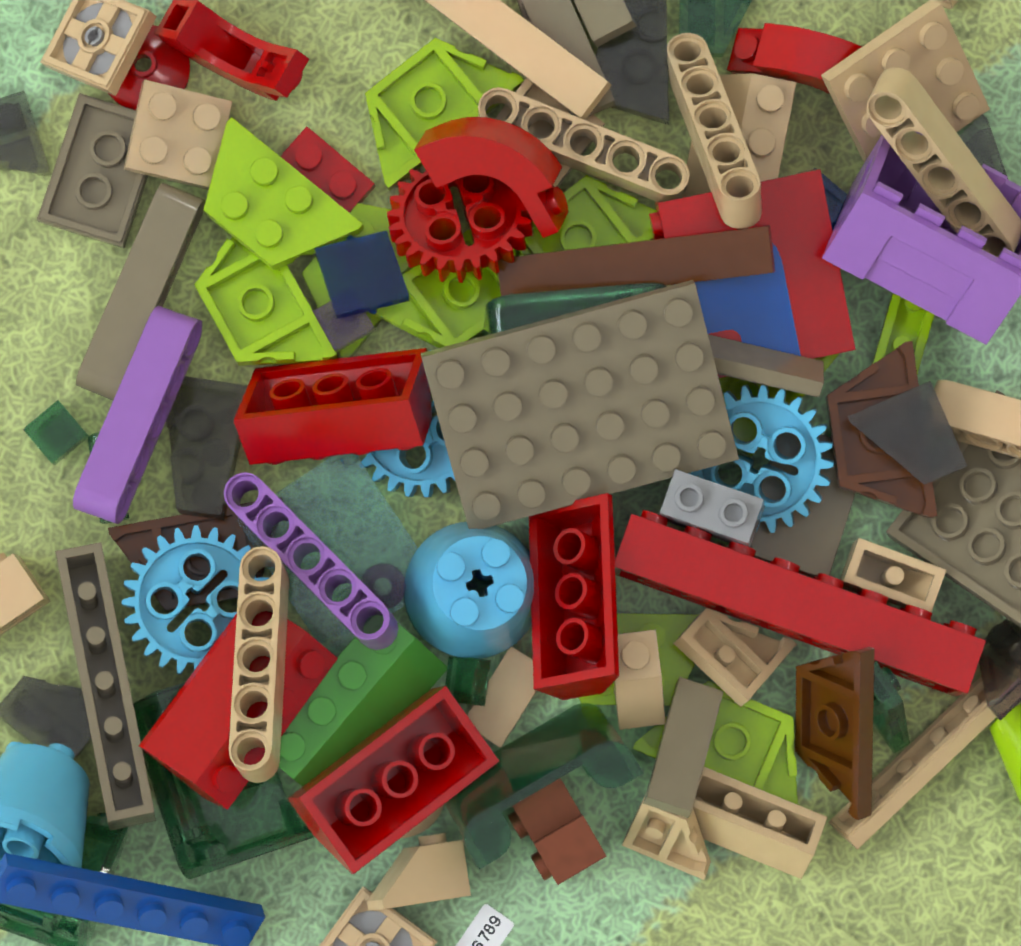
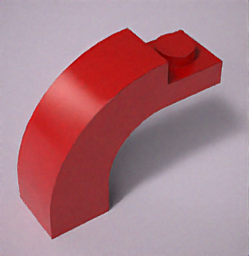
(231, 52)
(788, 53)
(501, 152)

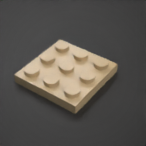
(927, 49)

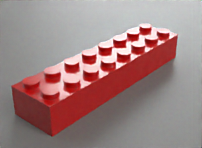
(797, 605)

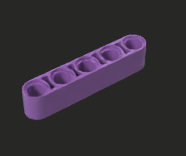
(137, 415)
(299, 542)

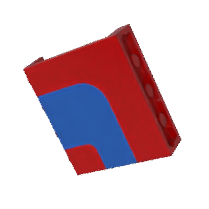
(800, 304)

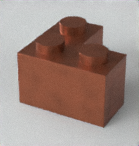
(557, 831)

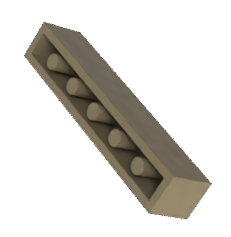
(105, 686)

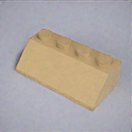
(763, 115)

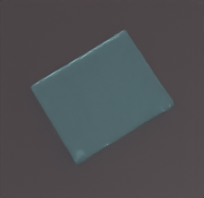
(355, 523)

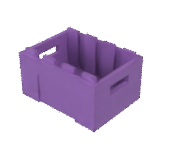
(908, 247)

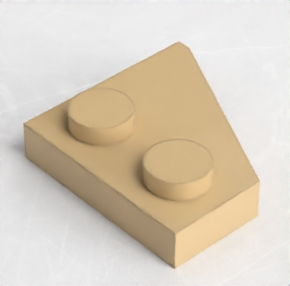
(732, 653)
(669, 839)

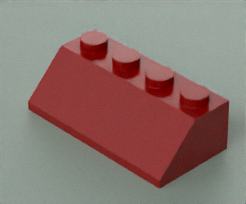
(335, 407)
(574, 599)
(195, 726)
(393, 779)

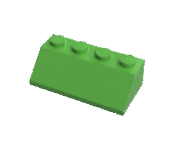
(356, 700)

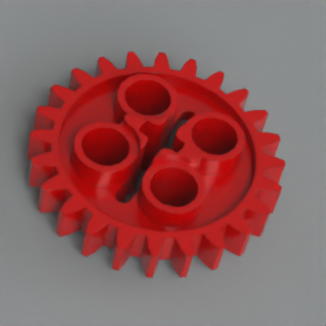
(427, 215)

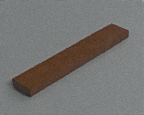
(647, 261)

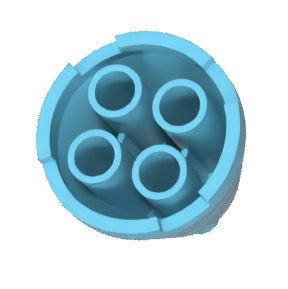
(457, 618)
(43, 803)

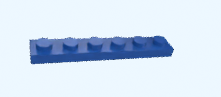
(127, 902)

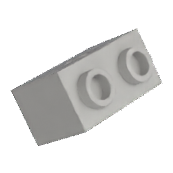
(712, 508)

